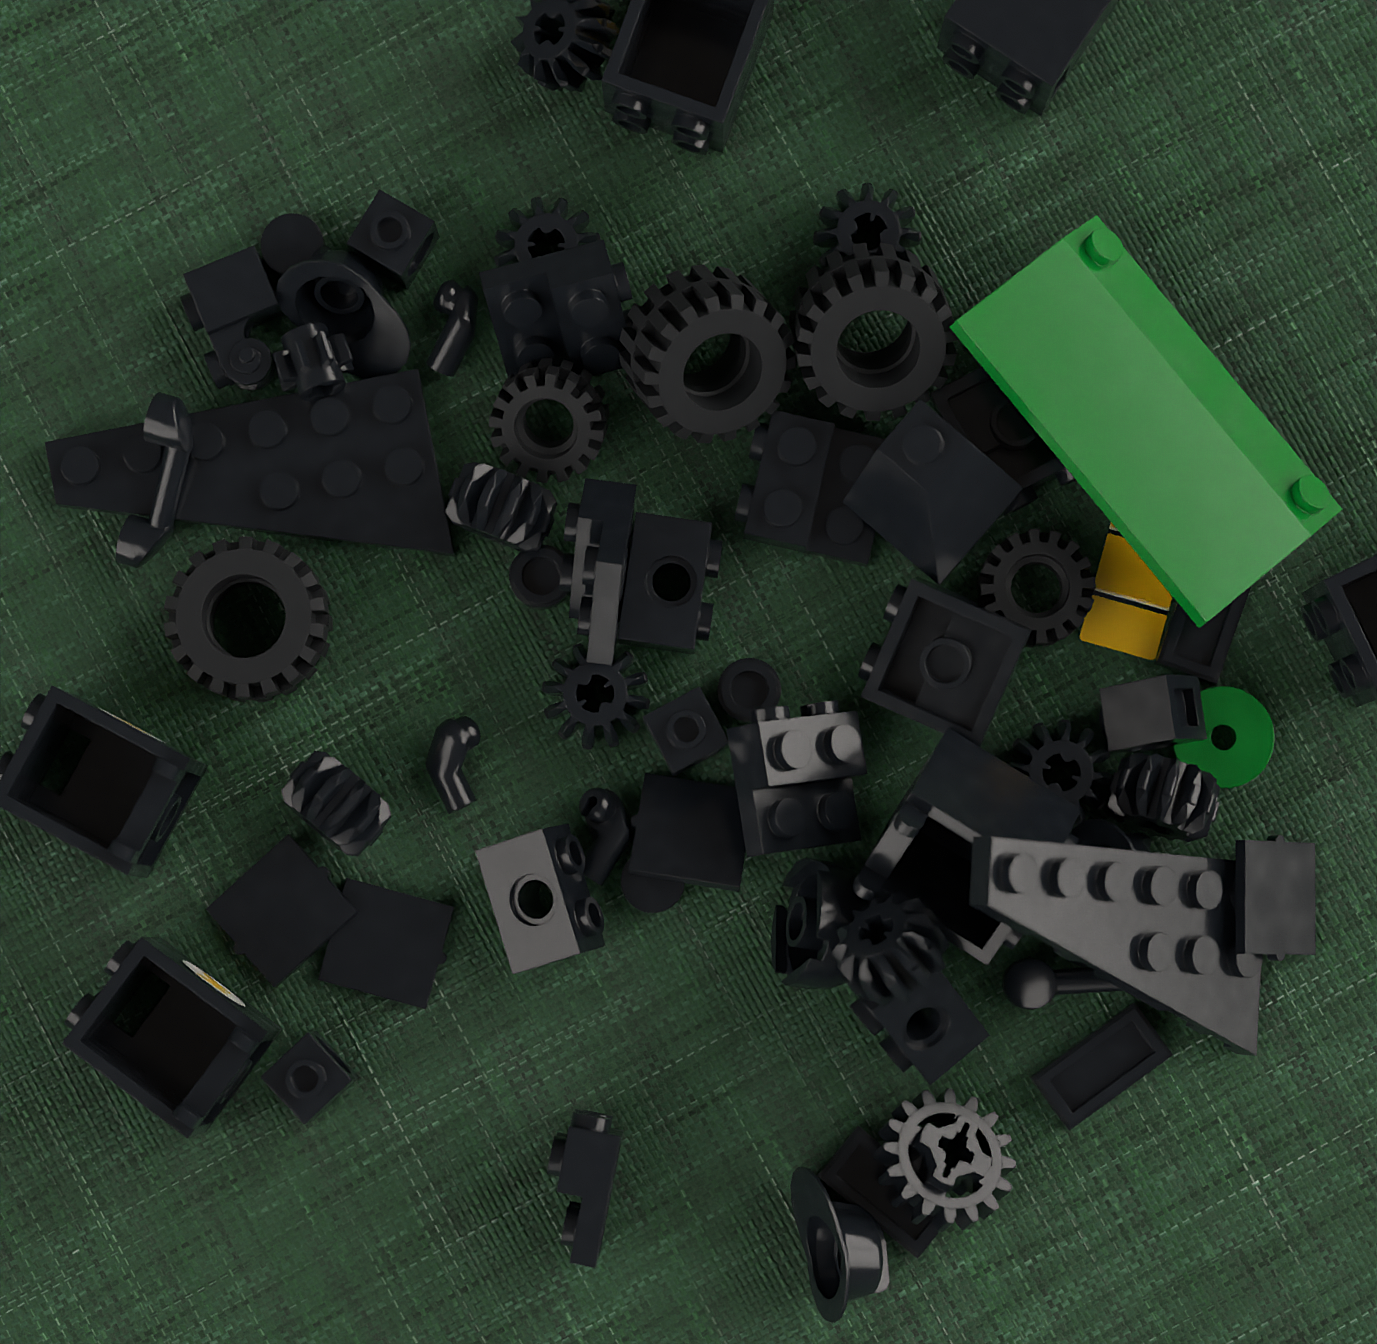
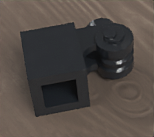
(229, 302)

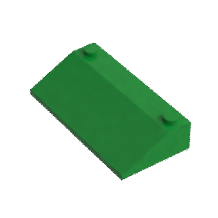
(1146, 419)

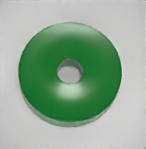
(1251, 737)

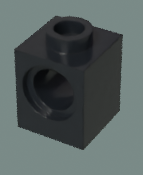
(394, 238)
(1152, 713)
(686, 731)
(310, 1077)

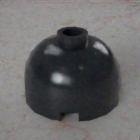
(807, 932)

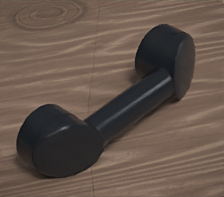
(169, 426)
(1033, 983)

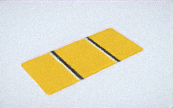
(1127, 602)

